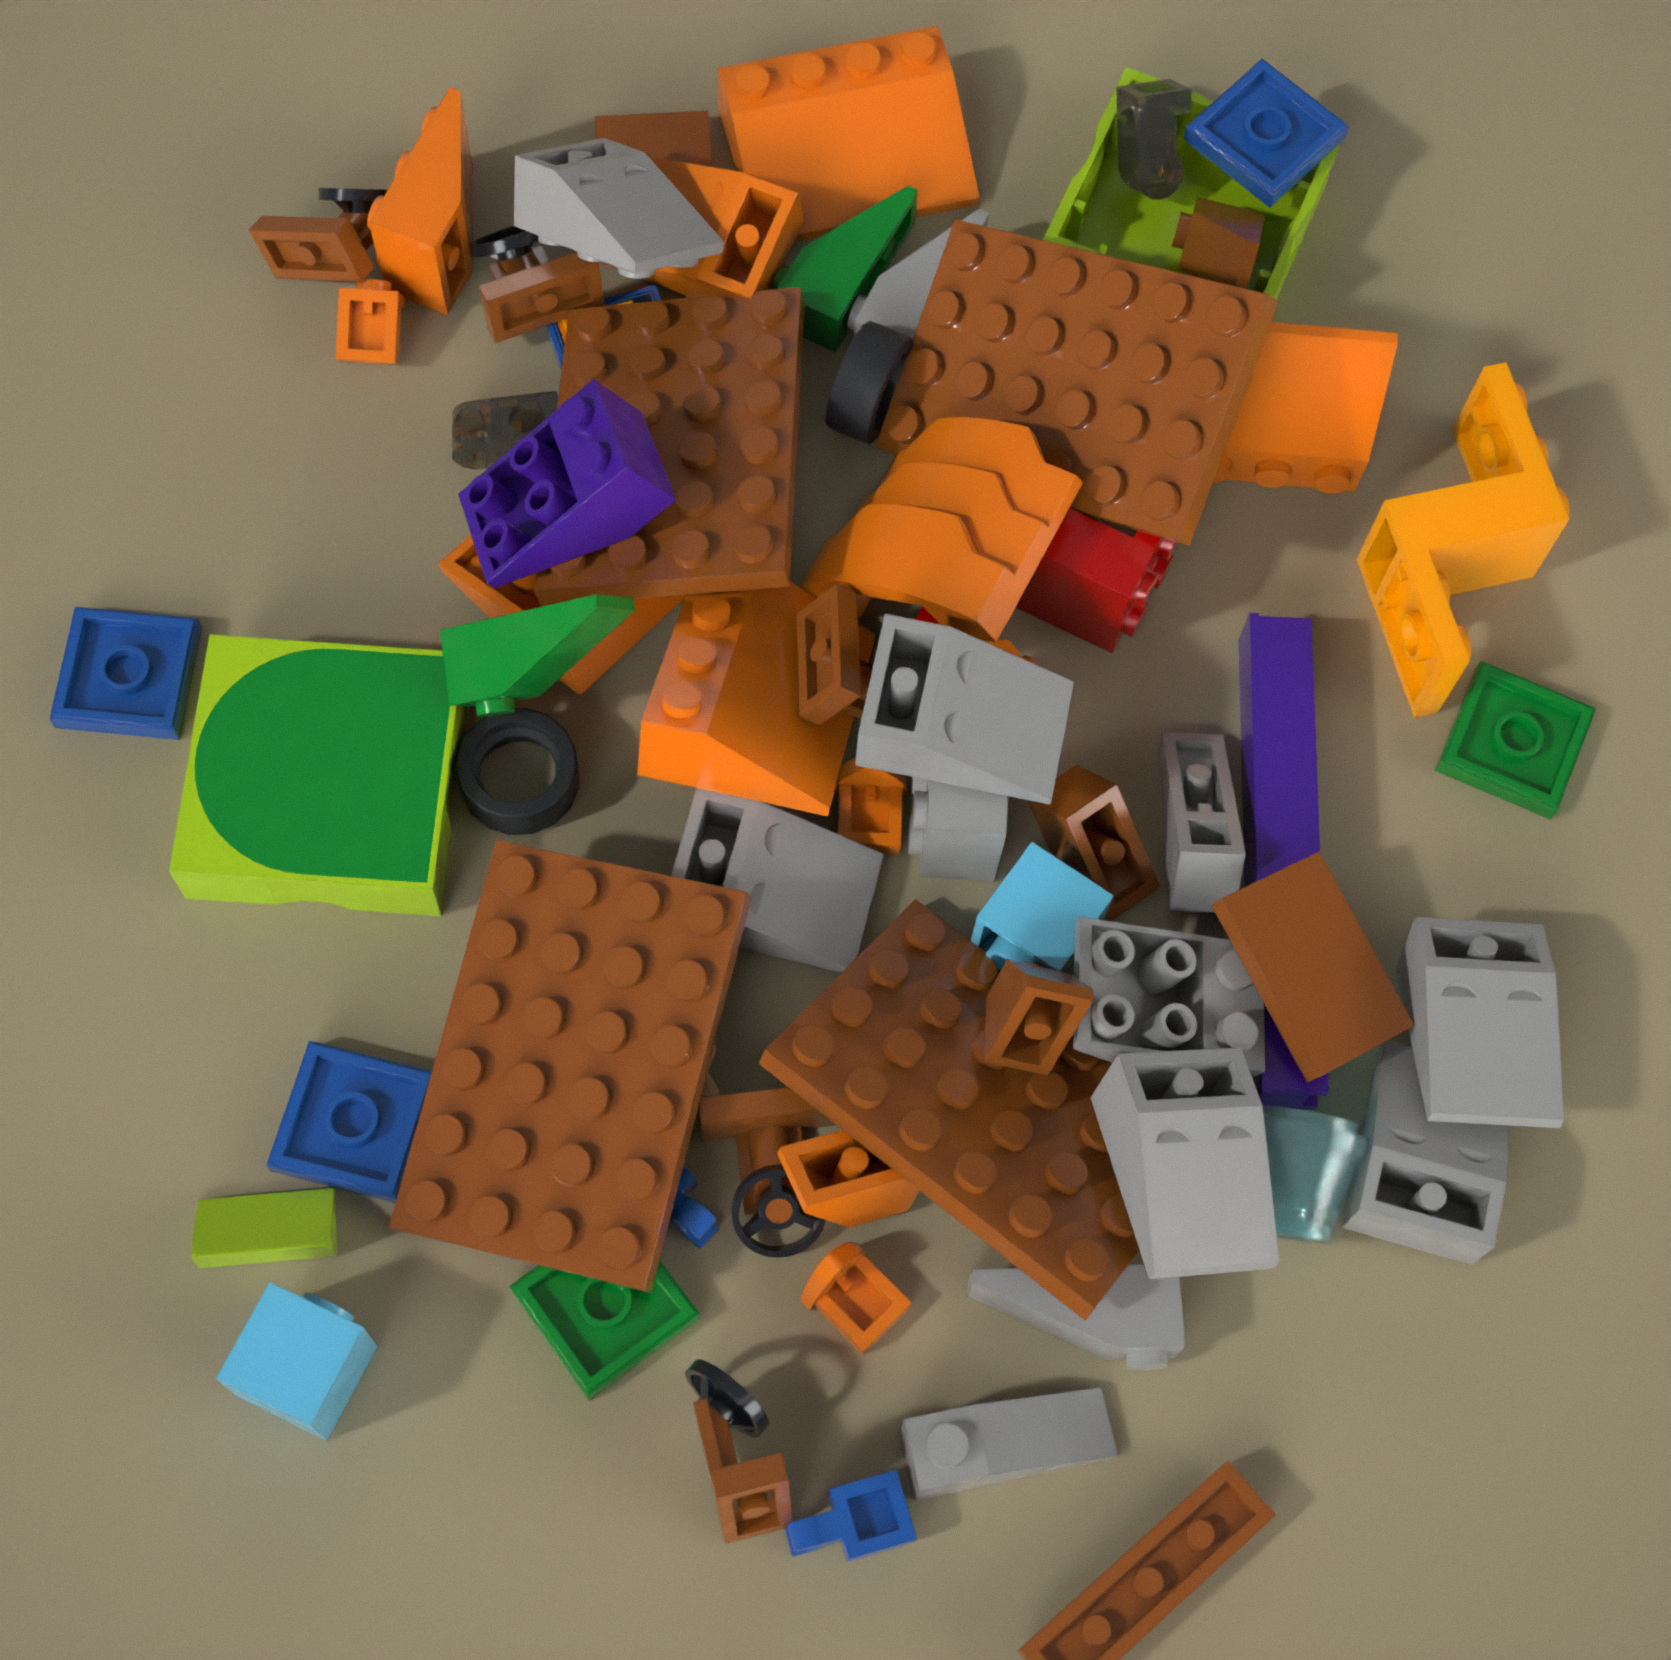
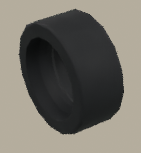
(867, 381)
(525, 816)

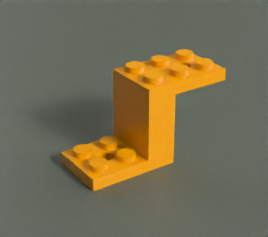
(1462, 538)

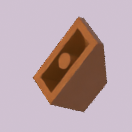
(1219, 242)
(1096, 837)
(1032, 1015)

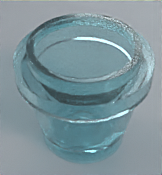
(1310, 1170)

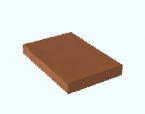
(1312, 966)

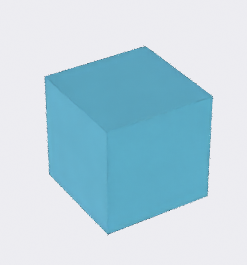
(1036, 912)
(298, 1359)

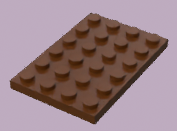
(1103, 358)
(724, 414)
(572, 1064)
(1002, 1149)

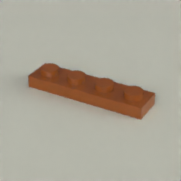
(1155, 1573)

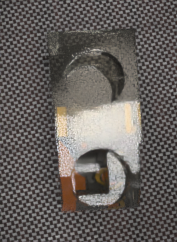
(1149, 136)
(492, 426)

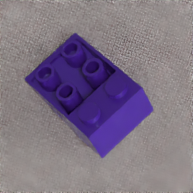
(566, 488)

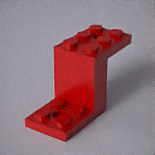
(1094, 580)

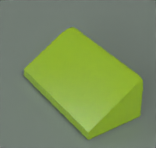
(265, 1228)

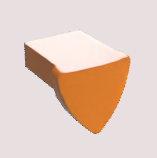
(871, 806)
(854, 1296)

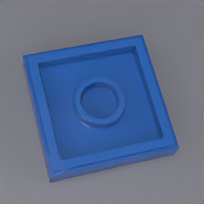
(1265, 132)
(126, 673)
(350, 1121)

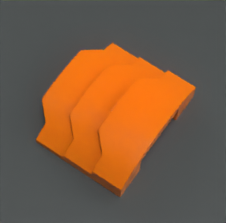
(952, 526)

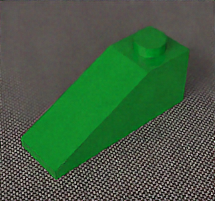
(847, 264)
(525, 651)

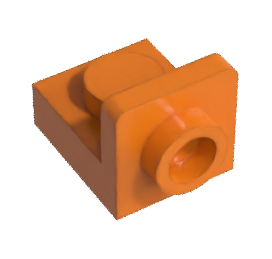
(369, 323)

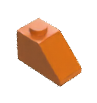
(844, 1180)

